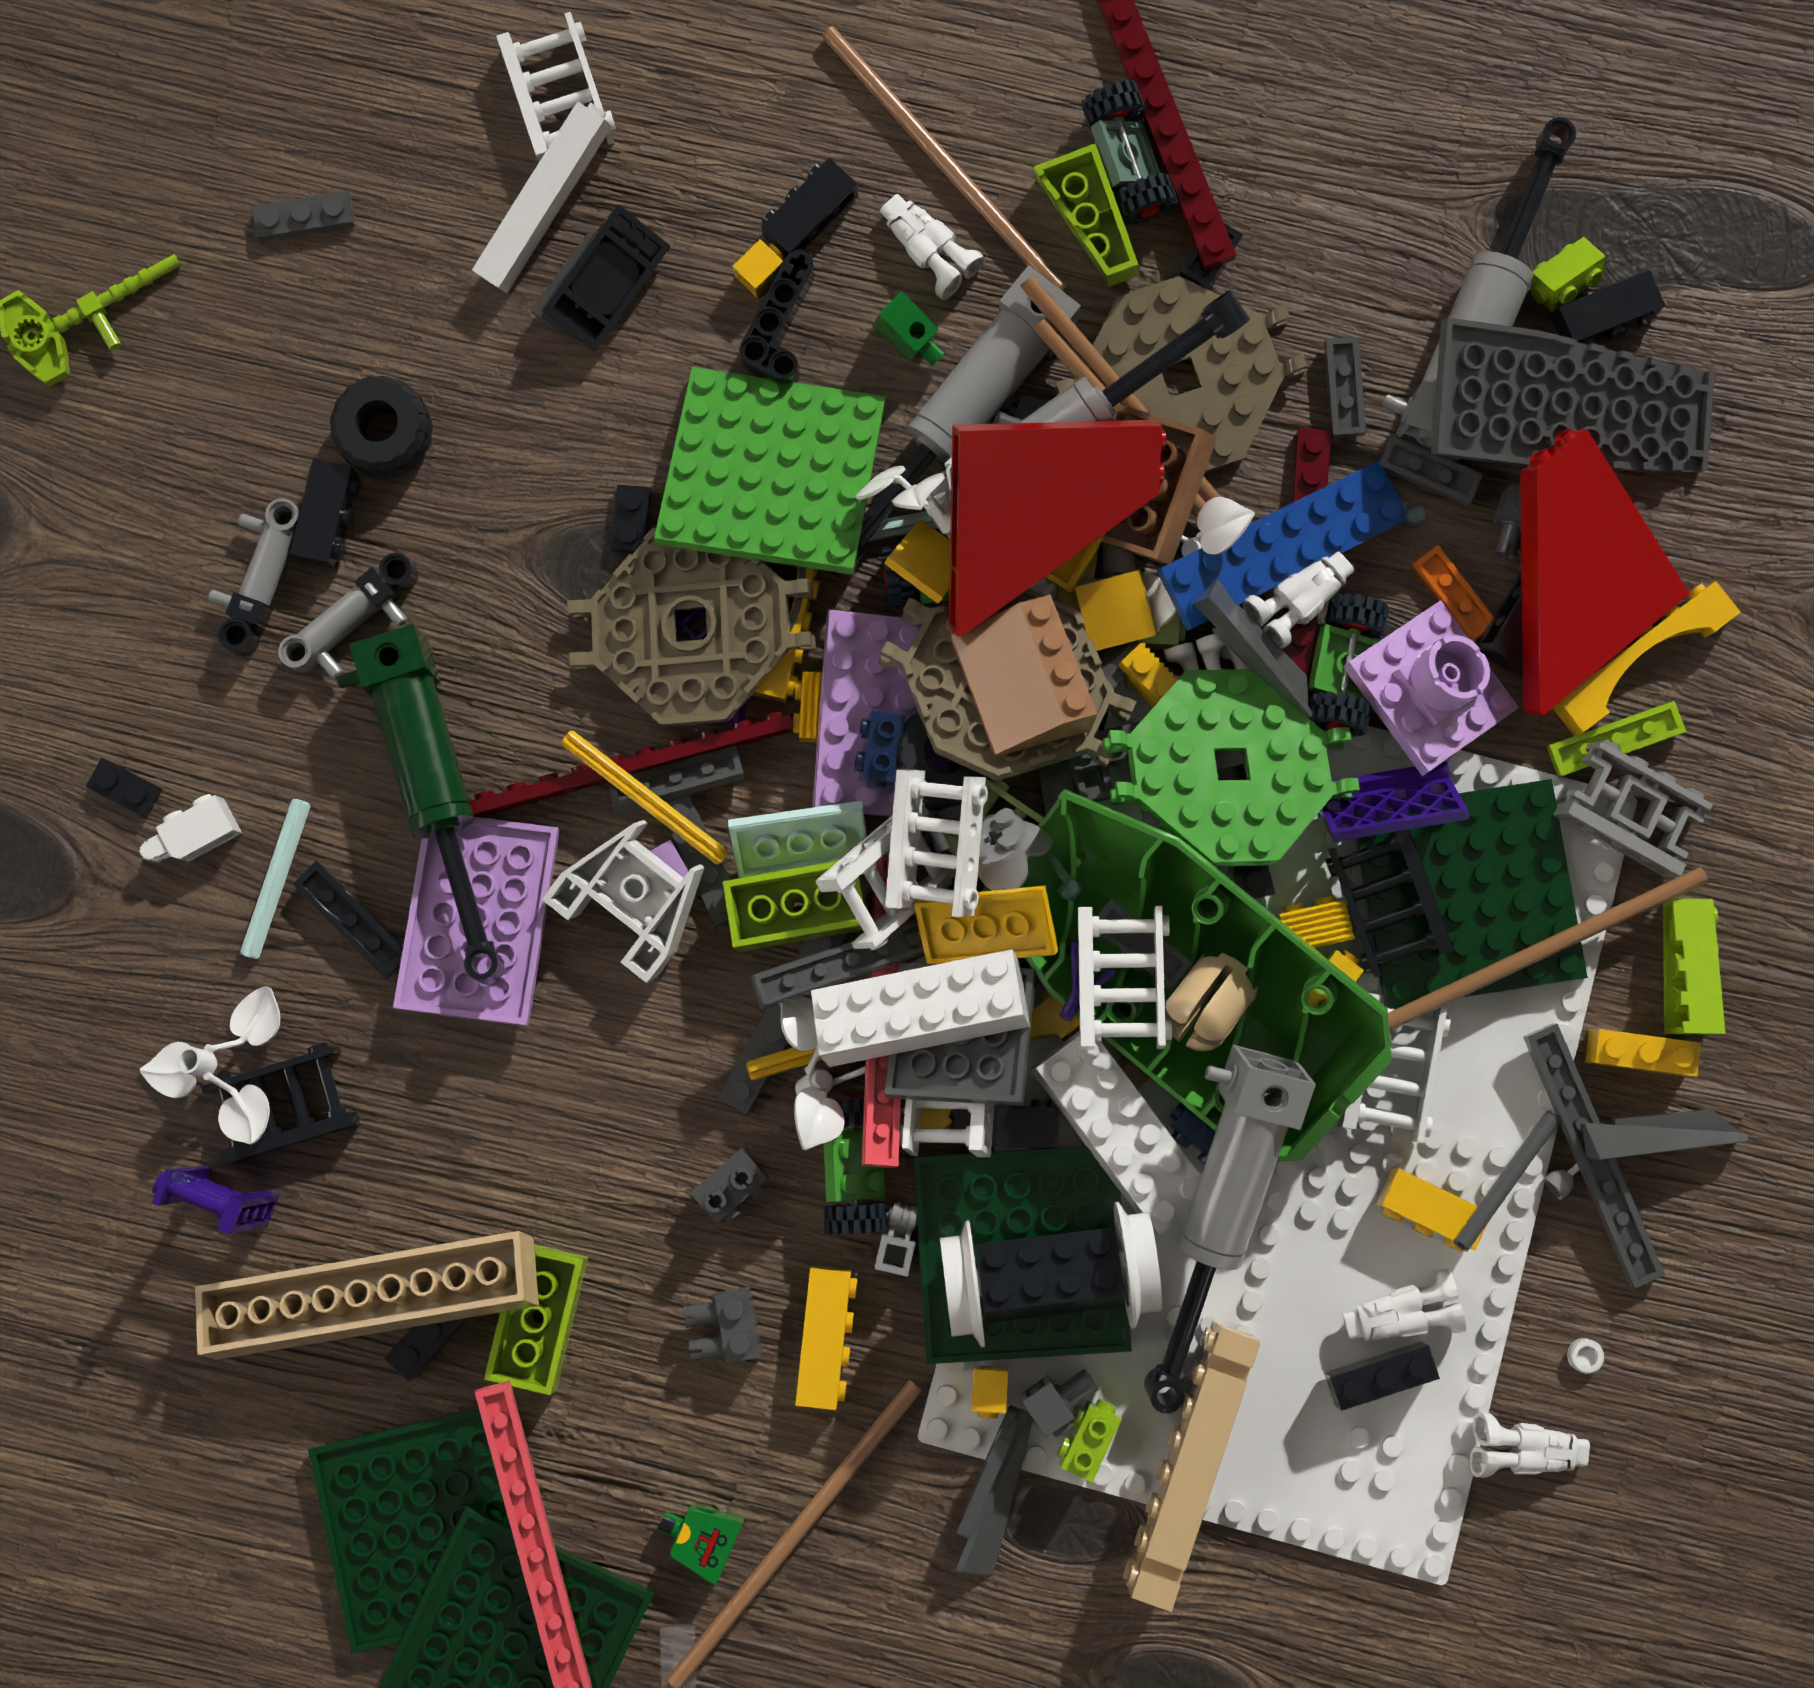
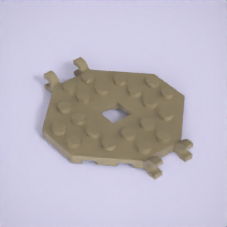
(1234, 373)
(693, 678)
(949, 709)

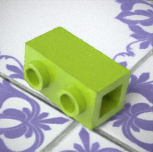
(1567, 274)
(1090, 1440)

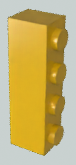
(824, 1337)

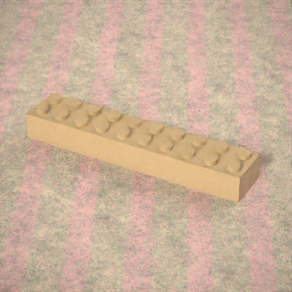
(366, 1295)

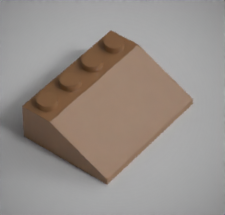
(1159, 524)
(1024, 677)

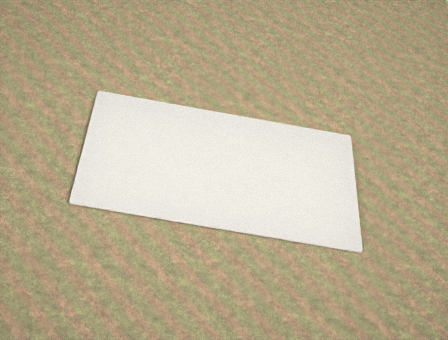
(1395, 1472)

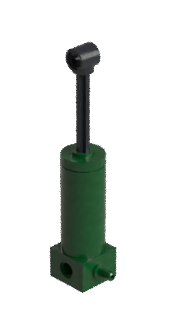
(401, 680)

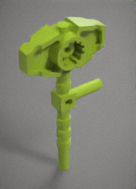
(35, 336)

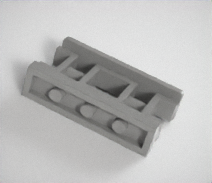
(1620, 831)

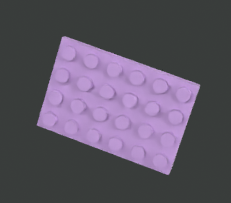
(849, 691)
(509, 877)

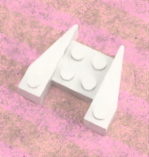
(636, 891)

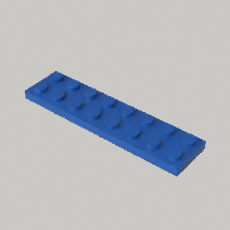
(1287, 541)

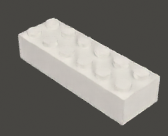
(920, 1008)
(1120, 1130)

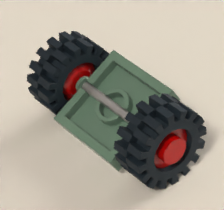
(1128, 152)

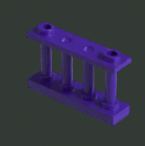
(234, 1209)

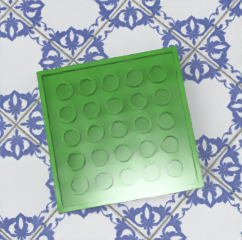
(770, 471)

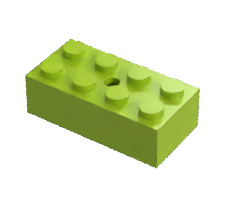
(764, 913)
(533, 1351)

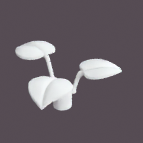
(915, 496)
(1220, 525)
(178, 1064)
(815, 1115)

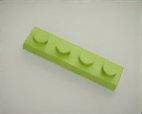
(1628, 733)

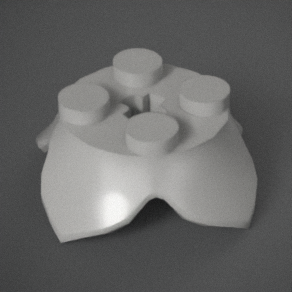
(1006, 847)

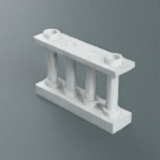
(525, 82)
(905, 836)
(863, 861)
(1092, 995)
(1420, 1124)
(976, 1136)

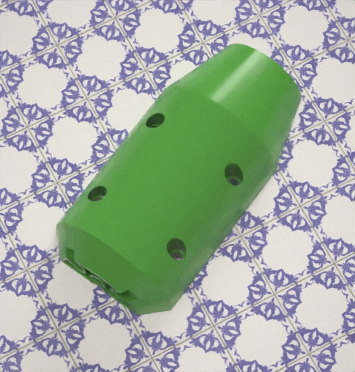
(1302, 999)

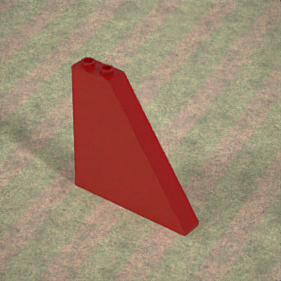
(1037, 498)
(1586, 569)

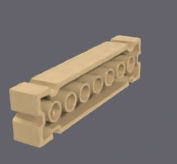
(1191, 1466)

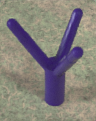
(1072, 1003)

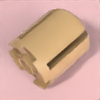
(1216, 1002)

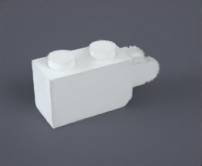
(192, 832)

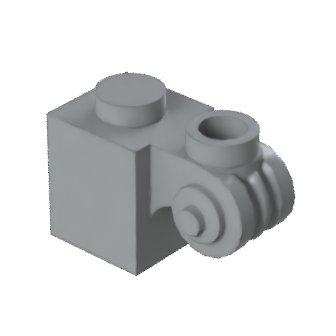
(897, 1247)

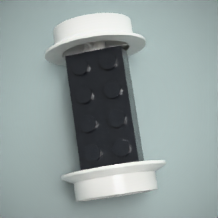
(1052, 1274)

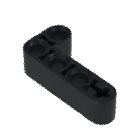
(782, 314)

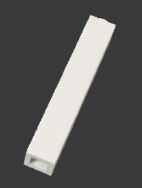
(543, 196)

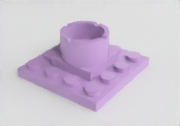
(1431, 687)

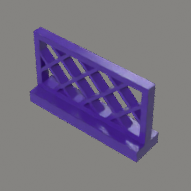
(1399, 790)

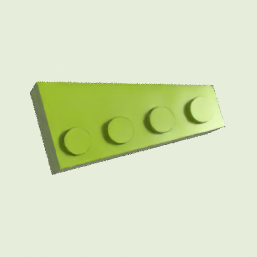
(1088, 206)
(1691, 968)

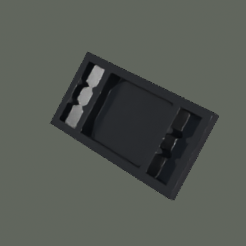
(605, 277)

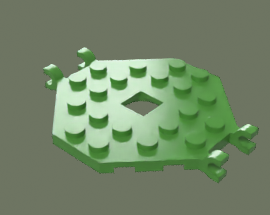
(1178, 775)

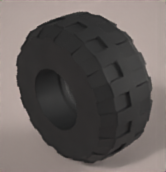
(363, 402)
(910, 757)

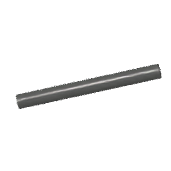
(1506, 1181)

